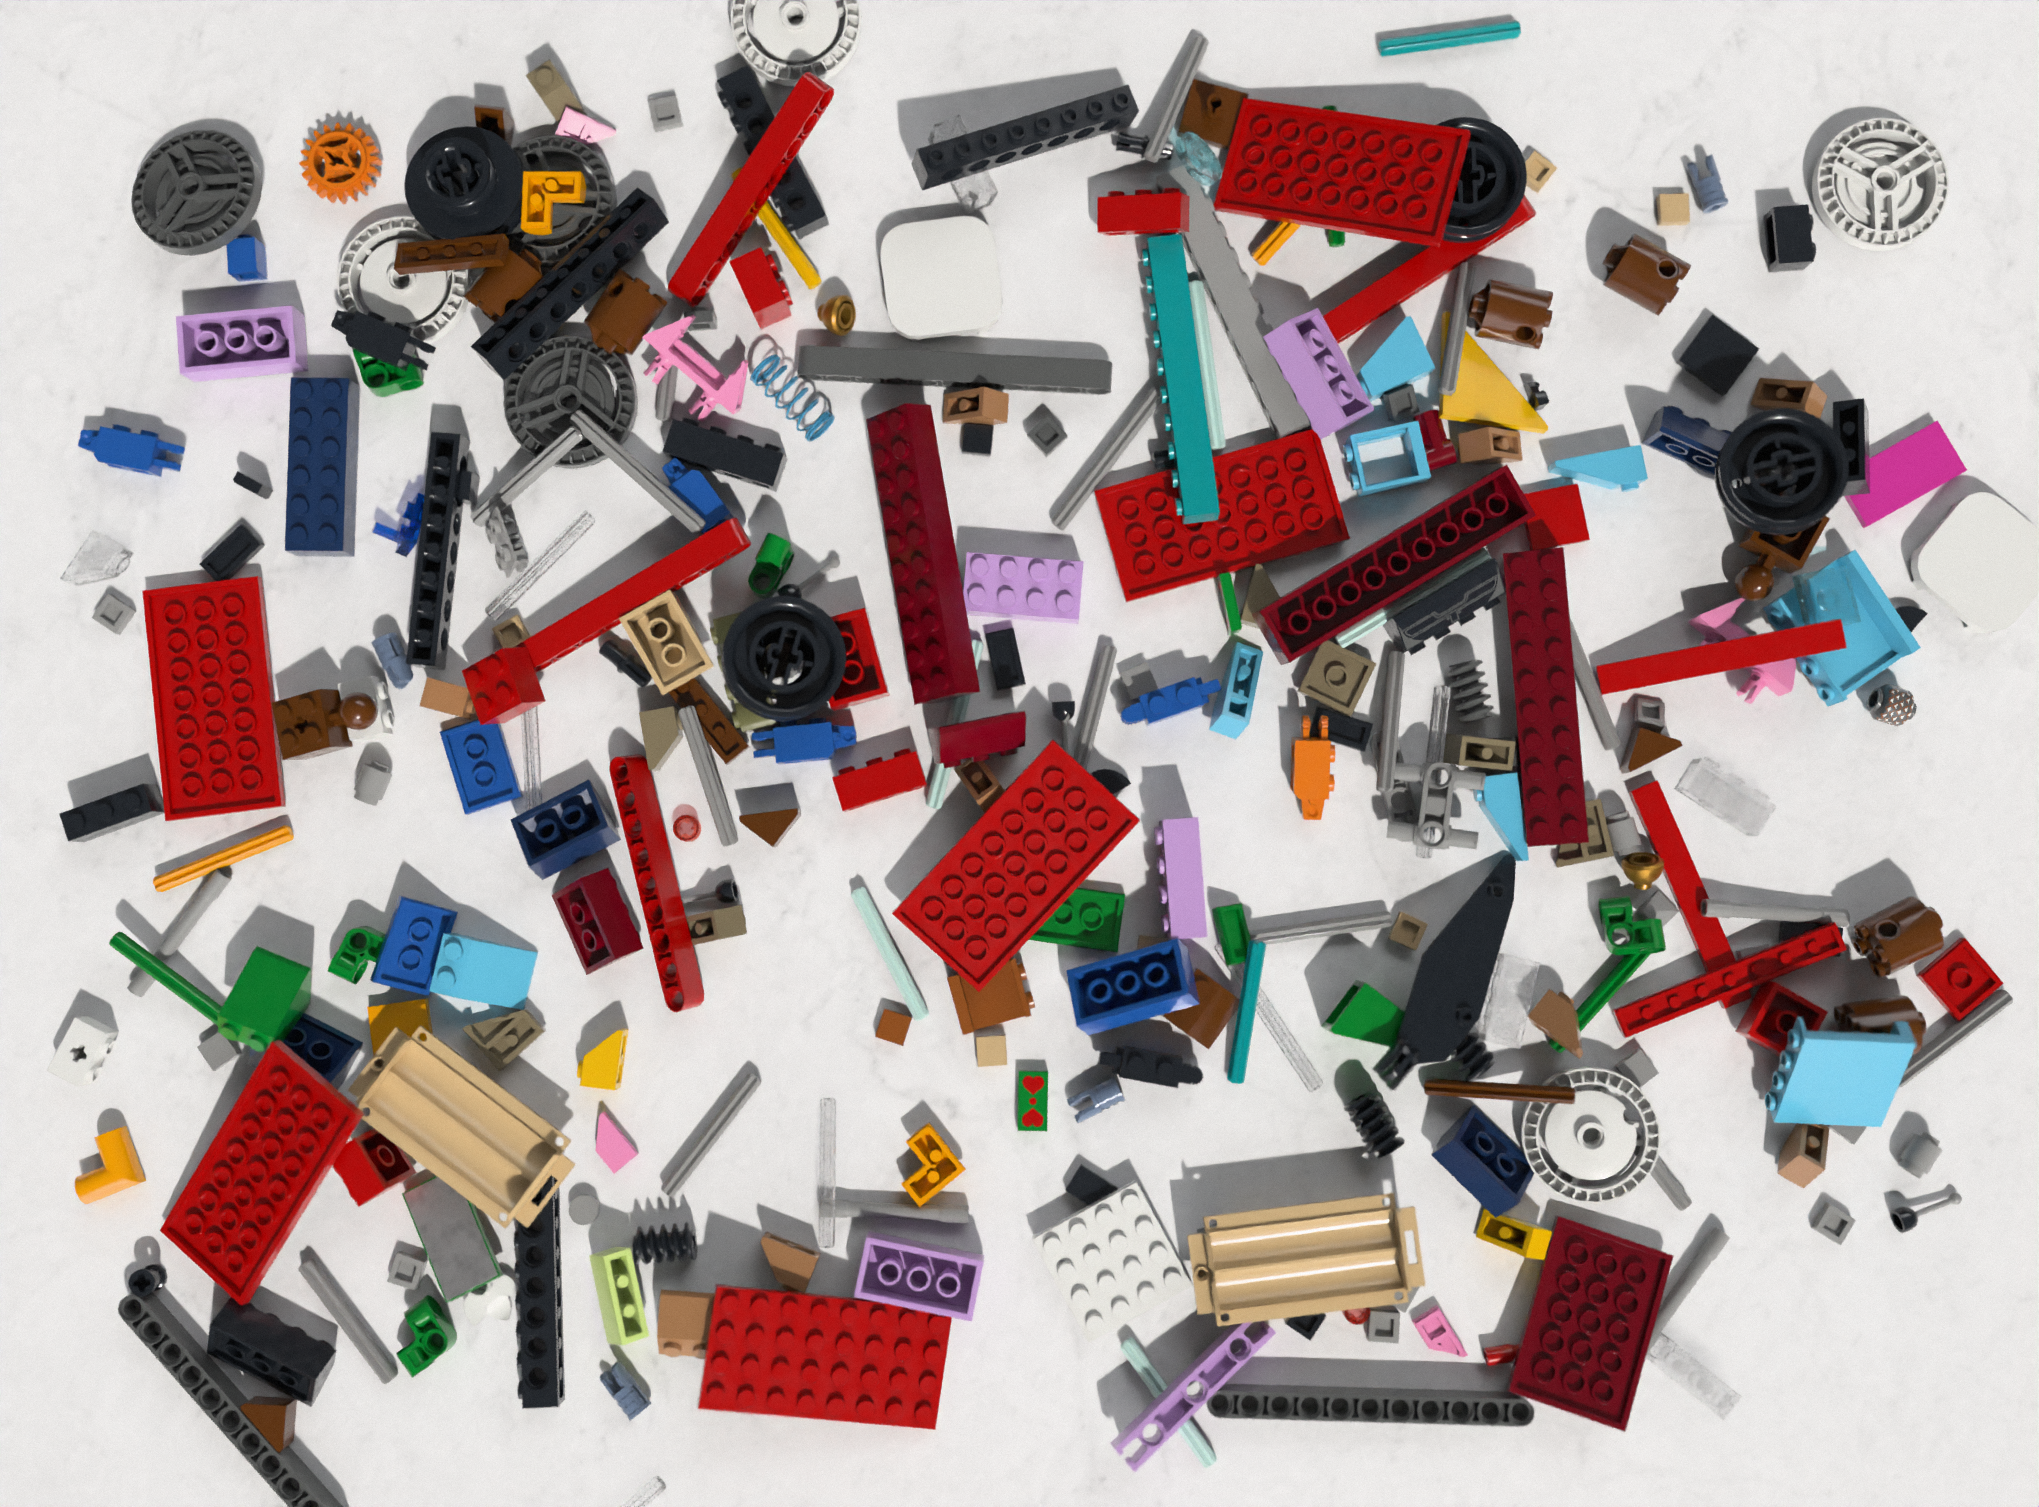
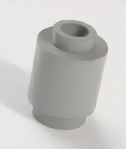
(372, 782)
(1623, 833)
(1920, 1154)

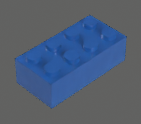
(1132, 987)

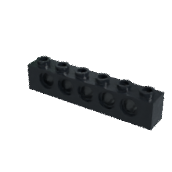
(743, 86)

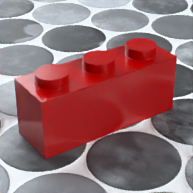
(1143, 212)
(879, 780)

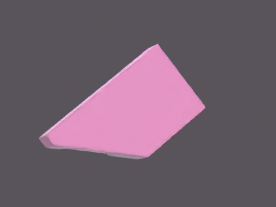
(582, 128)
(612, 1144)
(1437, 1332)

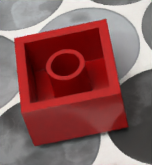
(759, 283)
(503, 685)
(1774, 1014)
(371, 1166)

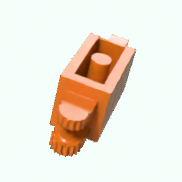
(1311, 768)

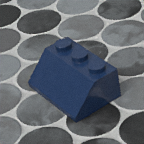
(1685, 438)
(565, 830)
(321, 1047)
(1484, 1161)

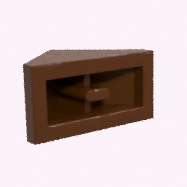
(495, 120)
(1646, 747)
(771, 825)
(273, 1419)

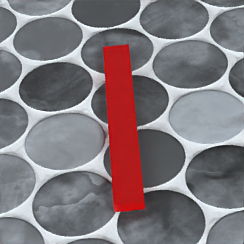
(1722, 656)
(1683, 880)
(1729, 979)

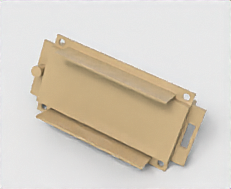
(461, 1125)
(1304, 1259)

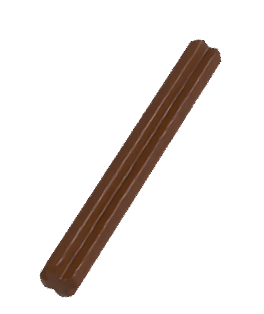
(1499, 1091)

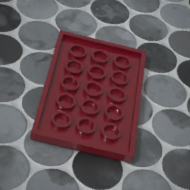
(1590, 1323)

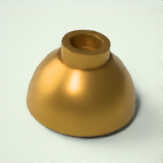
(838, 314)
(1642, 869)

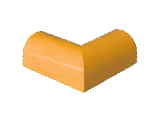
(544, 189)
(939, 1165)
(119, 1171)

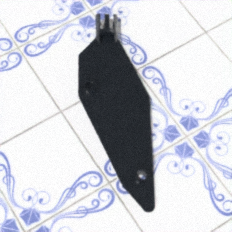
(1452, 979)

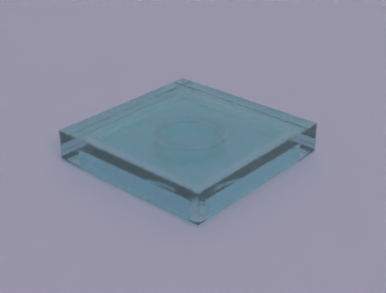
(1827, 596)

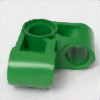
(395, 378)
(773, 563)
(1643, 935)
(352, 959)
(425, 1320)

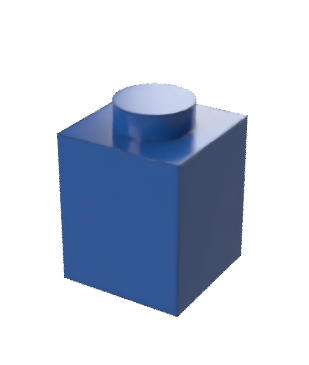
(246, 258)

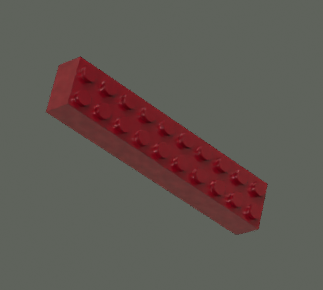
(922, 554)
(1393, 565)
(1545, 697)

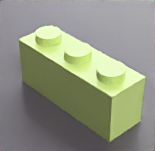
(619, 1295)

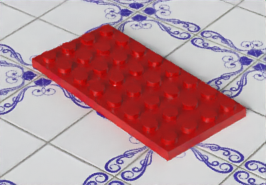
(1342, 171)
(1271, 505)
(213, 698)
(1016, 865)
(261, 1171)
(823, 1358)

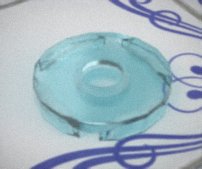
(1200, 159)

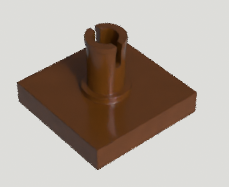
(1212, 113)

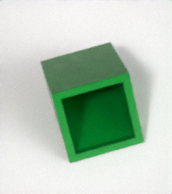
(265, 1000)
(1365, 1016)

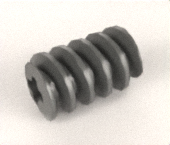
(1470, 691)

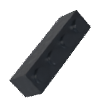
(724, 454)

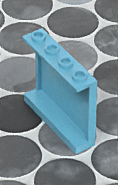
(1870, 644)
(1839, 1076)

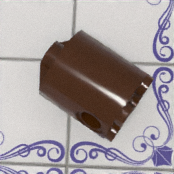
(1644, 273)
(505, 285)
(1511, 313)
(623, 314)
(1898, 936)
(1879, 1015)

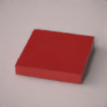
(1558, 518)
(1959, 979)

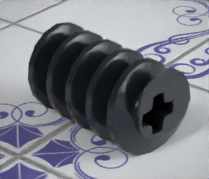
(1473, 1056)
(1375, 1124)
(664, 1244)

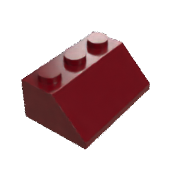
(978, 738)
(597, 921)

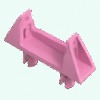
(715, 386)
(1717, 627)

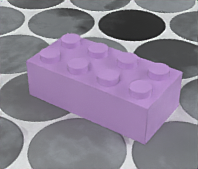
(242, 343)
(1318, 373)
(1023, 587)
(1182, 878)
(919, 1276)

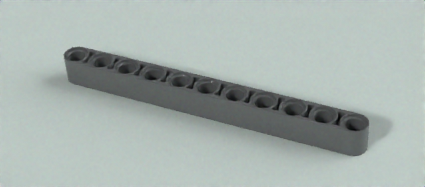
(954, 369)
(220, 1410)
(1380, 1413)

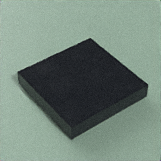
(1717, 355)

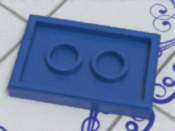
(480, 765)
(412, 945)

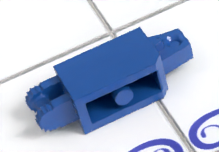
(129, 450)
(697, 494)
(1170, 701)
(805, 742)

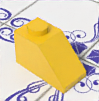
(604, 1063)
(1514, 1235)

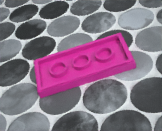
(1907, 473)

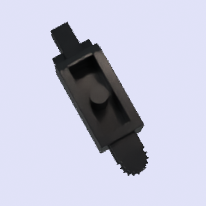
(381, 340)
(1150, 1066)

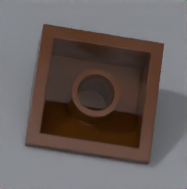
(1209, 1018)

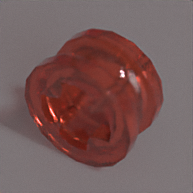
(686, 837)
(1357, 1320)

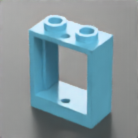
(1415, 451)

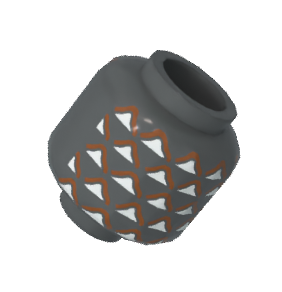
(1891, 705)

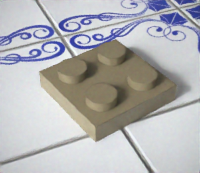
(1336, 677)

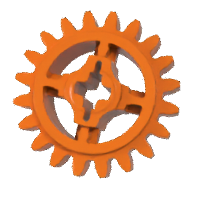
(324, 148)

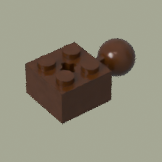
(1782, 551)
(319, 720)

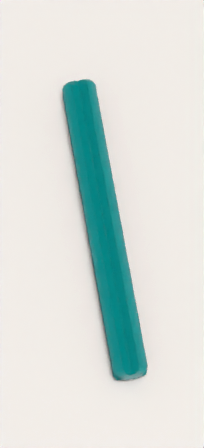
(1449, 38)
(1246, 1011)

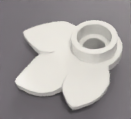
(490, 1300)

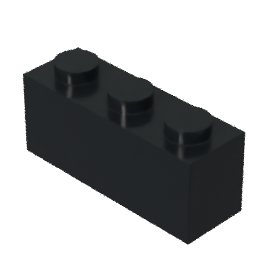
(1852, 427)
(112, 813)

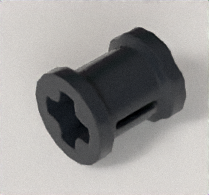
(141, 1287)

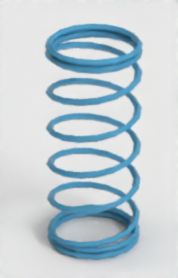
(825, 416)

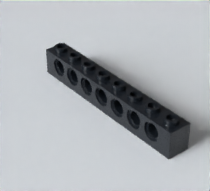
(1024, 137)
(570, 283)
(437, 552)
(533, 1391)

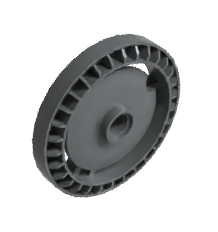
(196, 193)
(565, 215)
(568, 380)

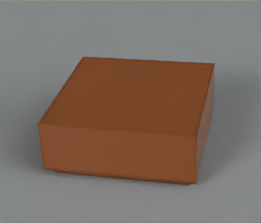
(893, 1026)

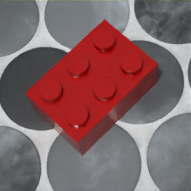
(863, 672)

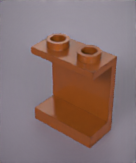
(996, 1003)

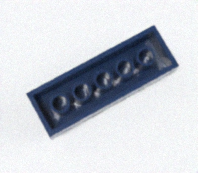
(322, 467)

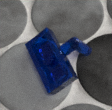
(408, 532)

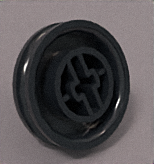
(1493, 182)
(489, 199)
(1789, 445)
(812, 640)

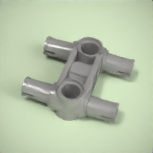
(1436, 805)

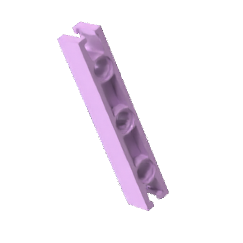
(1175, 1406)

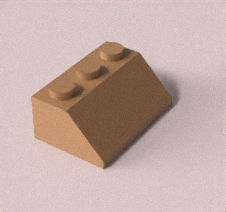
(684, 1323)

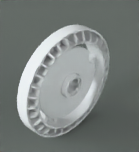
(796, 41)
(1861, 199)
(382, 283)
(1603, 1155)

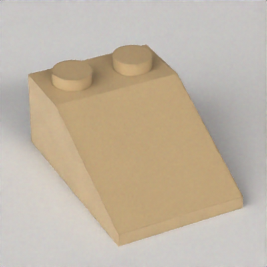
(667, 641)

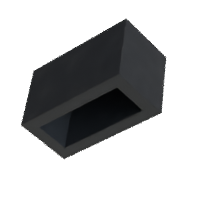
(1789, 238)

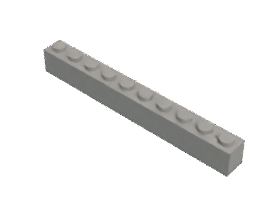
(1235, 305)

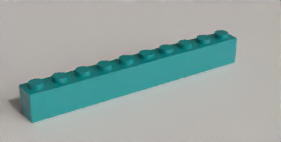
(1182, 379)

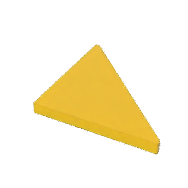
(1484, 392)

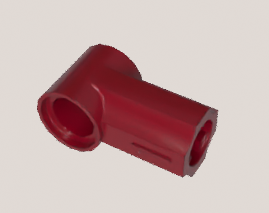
(1438, 448)

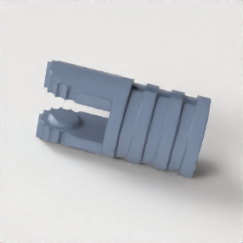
(1708, 189)
(393, 659)
(1102, 1095)
(625, 1390)

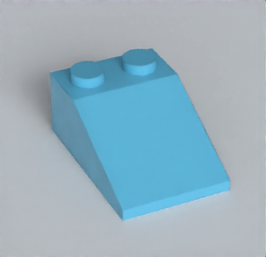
(483, 971)

